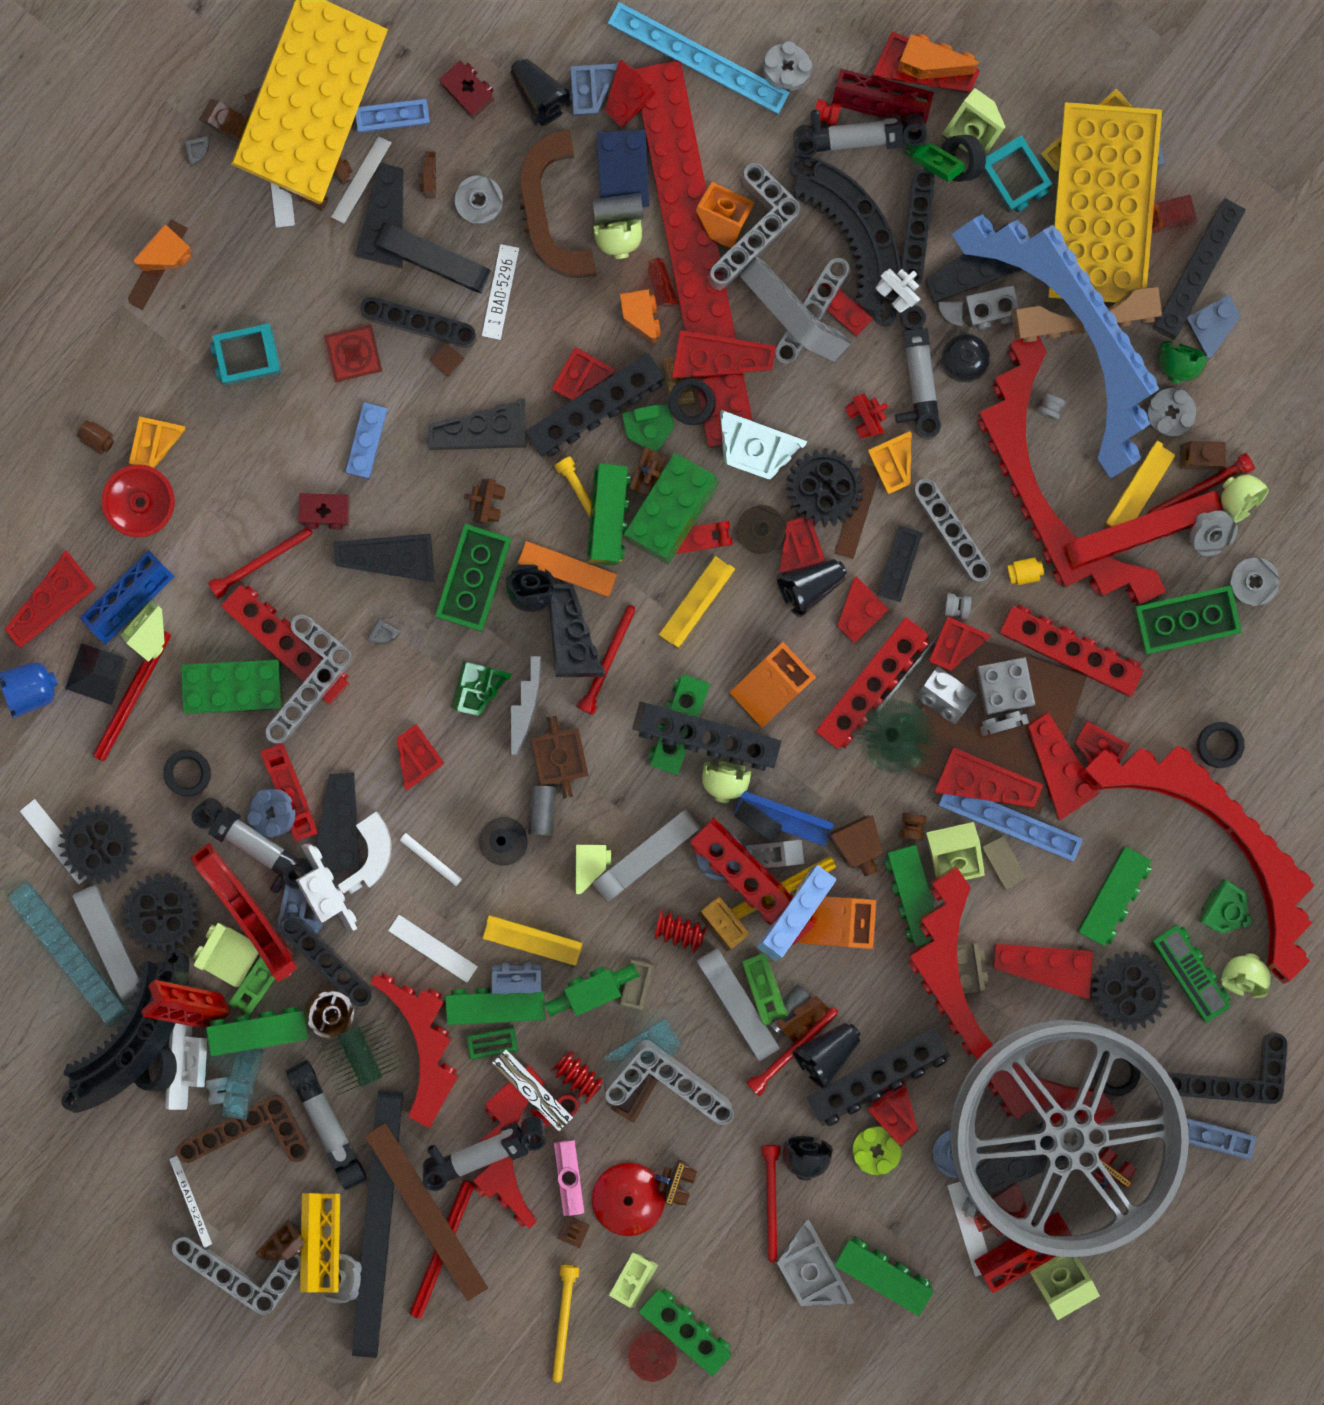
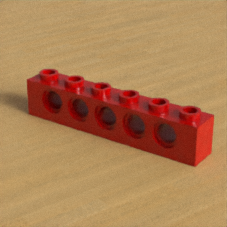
(236, 606)
(1012, 630)
(905, 631)
(733, 850)

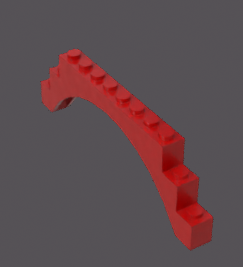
(1007, 434)
(1277, 876)
(939, 967)

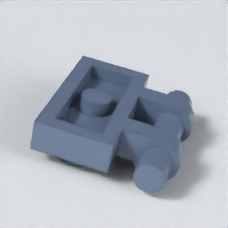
(295, 902)
(516, 978)

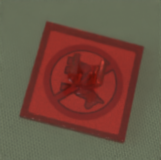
(353, 353)

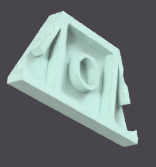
(756, 446)

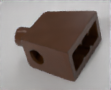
(1203, 455)
(858, 844)

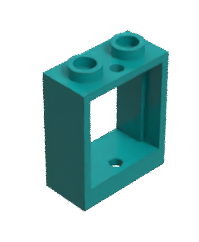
(1005, 152)
(270, 349)

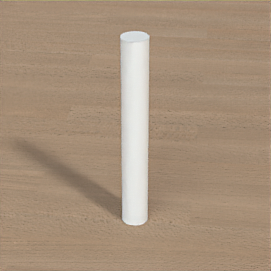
(430, 859)

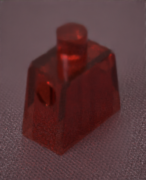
(1173, 214)
(1009, 1200)

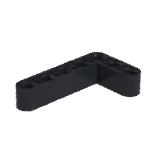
(1235, 1084)

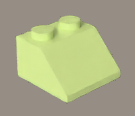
(956, 847)
(1064, 1285)

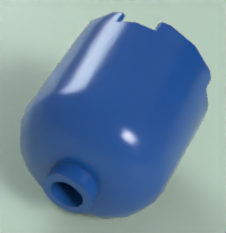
(28, 688)

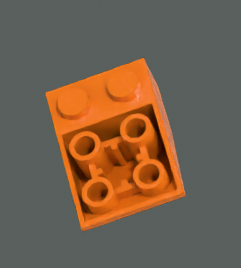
(928, 60)
(772, 684)
(843, 923)

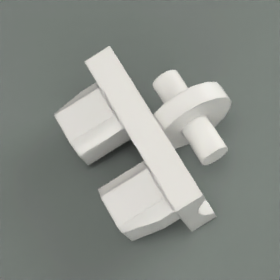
(892, 281)

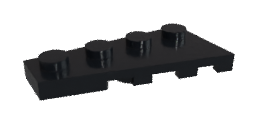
(484, 429)
(571, 640)
(338, 829)

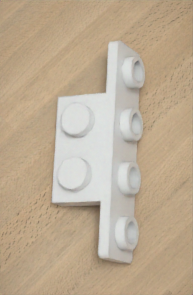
(321, 892)
(191, 1065)

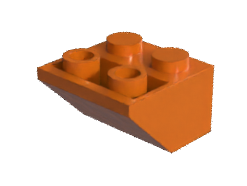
(638, 314)

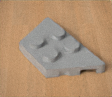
(812, 1271)

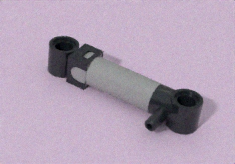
(859, 135)
(920, 374)
(228, 827)
(326, 1125)
(511, 1142)

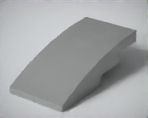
(523, 714)

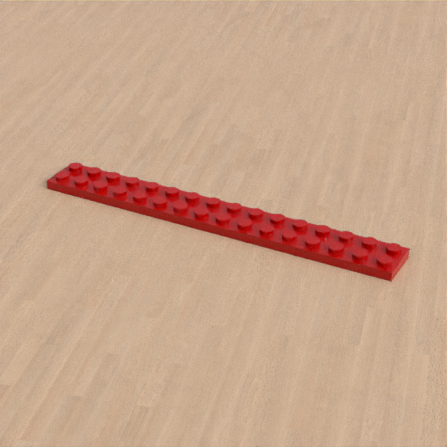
(691, 250)

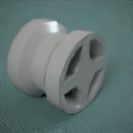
(1051, 406)

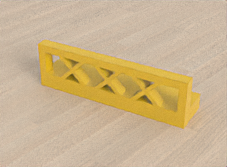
(1141, 485)
(697, 602)
(532, 940)
(313, 1224)

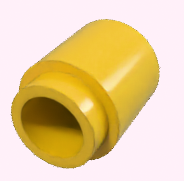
(1025, 571)

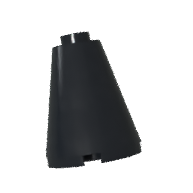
(539, 92)
(810, 584)
(515, 843)
(827, 1053)

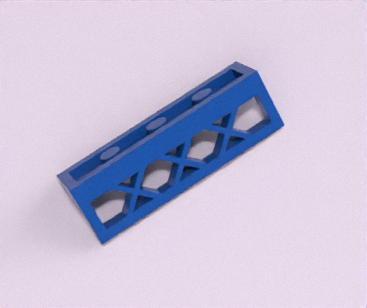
(129, 599)
(792, 820)

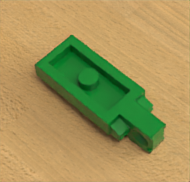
(935, 160)

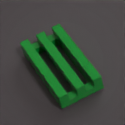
(471, 1047)

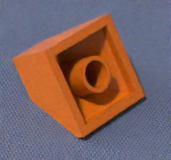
(724, 214)
(164, 252)

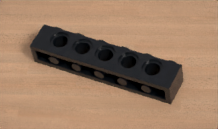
(1199, 269)
(643, 367)
(766, 747)
(928, 1041)

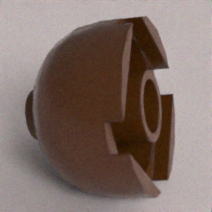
(328, 1013)

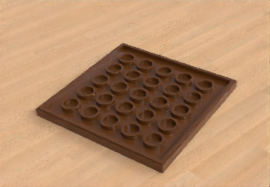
(1054, 692)

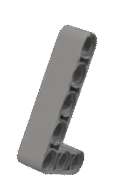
(758, 232)
(792, 313)
(312, 681)
(646, 855)
(738, 1004)
(669, 1078)
(237, 1276)

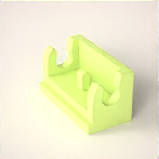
(633, 1280)

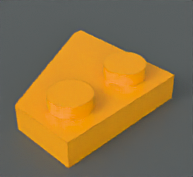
(153, 441)
(893, 462)

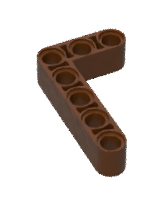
(246, 1127)

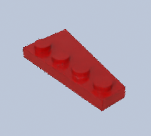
(888, 69)
(716, 355)
(57, 594)
(1059, 767)
(979, 779)
(1054, 967)

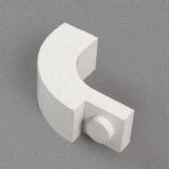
(379, 854)

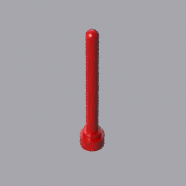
(1242, 465)
(220, 585)
(588, 703)
(760, 1082)
(771, 1155)

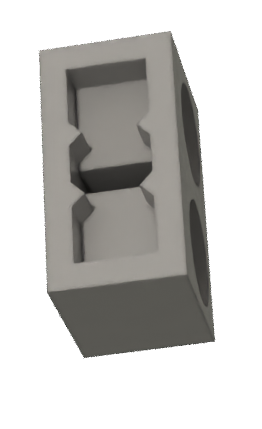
(990, 301)

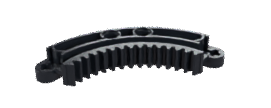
(841, 197)
(133, 1047)

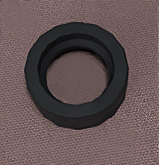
(976, 153)
(674, 397)
(1220, 763)
(205, 773)
(758, 821)
(165, 1076)
(1124, 1089)

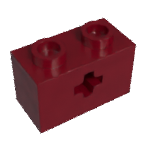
(454, 83)
(337, 504)

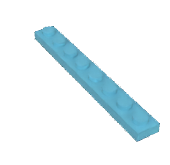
(698, 58)

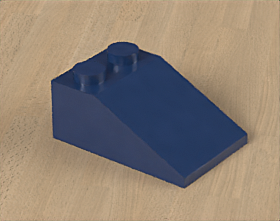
(623, 164)

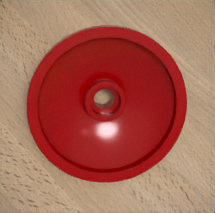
(126, 488)
(625, 1181)

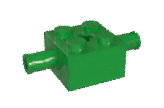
(592, 992)

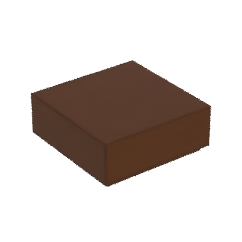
(447, 359)

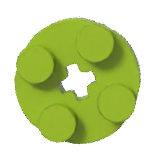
(864, 1157)

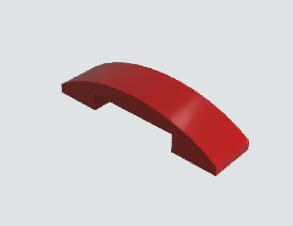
(285, 778)

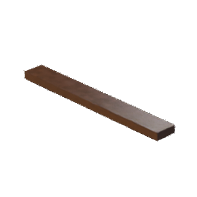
(426, 1211)

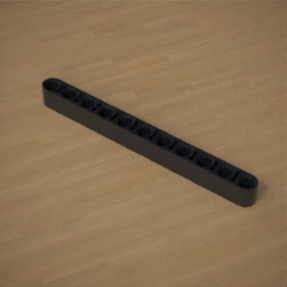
(376, 1235)

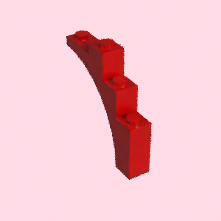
(245, 911)
(421, 1012)
(500, 1176)

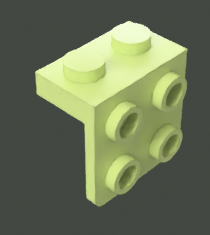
(226, 954)

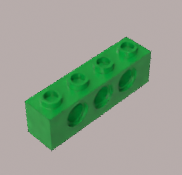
(697, 690)
(709, 1361)

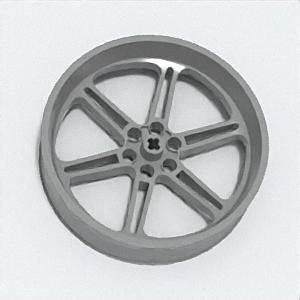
(1124, 1226)

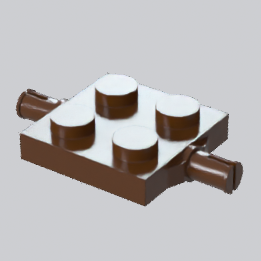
(559, 757)

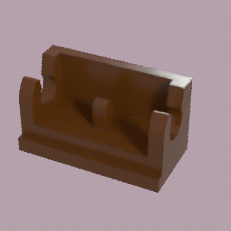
(633, 1105)

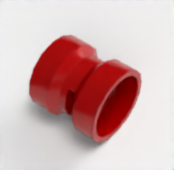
(828, 114)

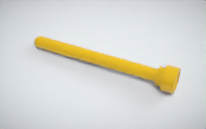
(567, 469)
(568, 1276)

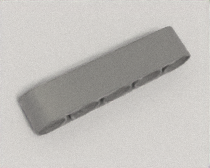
(815, 298)
(953, 543)
(108, 941)

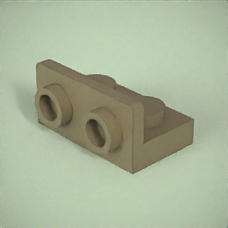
(970, 968)

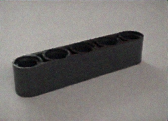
(922, 218)
(432, 257)
(409, 314)
(329, 971)

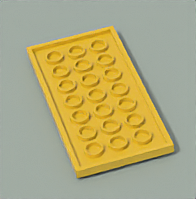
(309, 97)
(1108, 193)

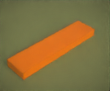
(568, 569)

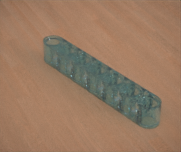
(68, 953)

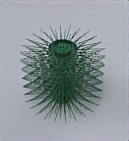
(888, 737)
(360, 1057)

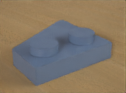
(590, 87)
(1213, 324)

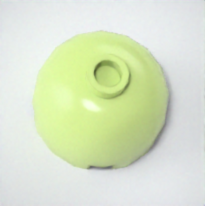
(618, 237)
(1242, 495)
(725, 780)
(1248, 975)

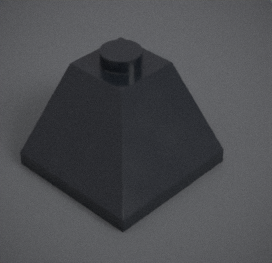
(96, 674)

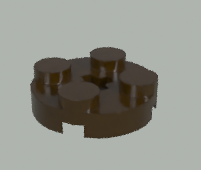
(766, 542)

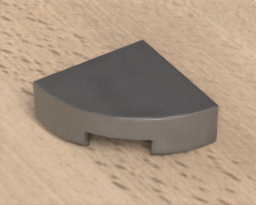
(197, 149)
(952, 312)
(383, 633)

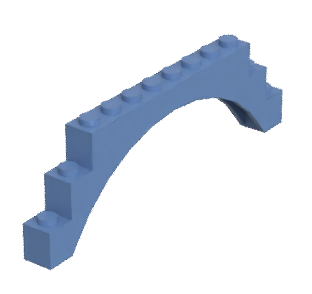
(1123, 369)

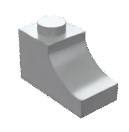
(778, 853)

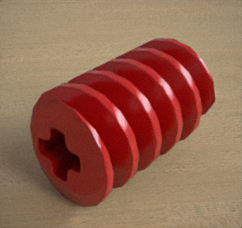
(679, 931)
(578, 1076)

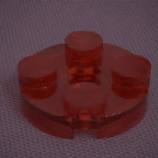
(640, 1363)

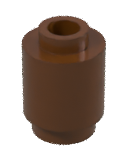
(95, 437)

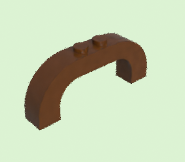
(545, 152)

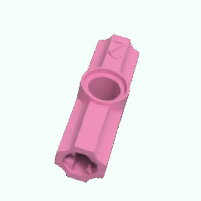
(570, 1193)

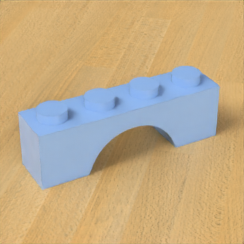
(797, 913)

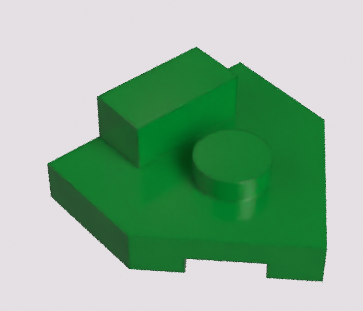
(649, 426)
(1226, 909)

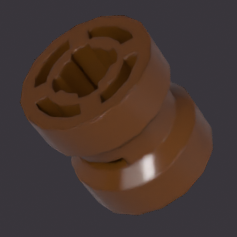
(910, 831)

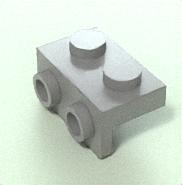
(946, 695)

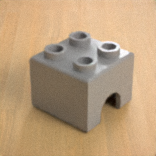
(1005, 686)

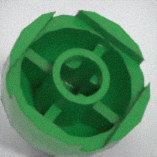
(1181, 362)

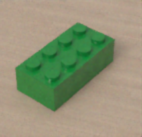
(671, 508)
(473, 578)
(1187, 620)
(232, 687)
(884, 1276)

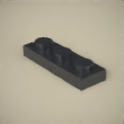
(900, 564)

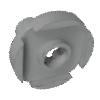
(790, 54)
(484, 187)
(1183, 419)
(1208, 523)
(1268, 581)
(1012, 720)
(350, 1280)

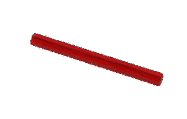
(127, 704)
(436, 1263)

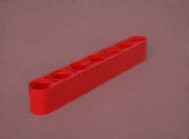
(1140, 530)

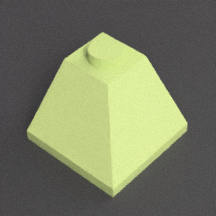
(978, 118)
(146, 631)
(590, 864)

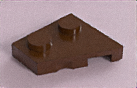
(427, 179)
(804, 1017)
(282, 1244)

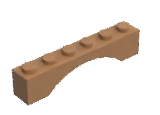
(1037, 321)

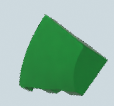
(476, 687)

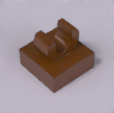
(573, 1231)

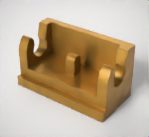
(723, 924)

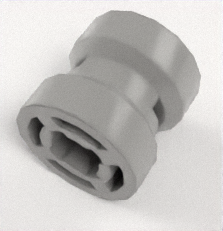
(952, 603)
(215, 1085)

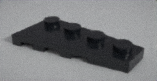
(386, 207)
(967, 273)
(395, 556)
(1002, 1172)

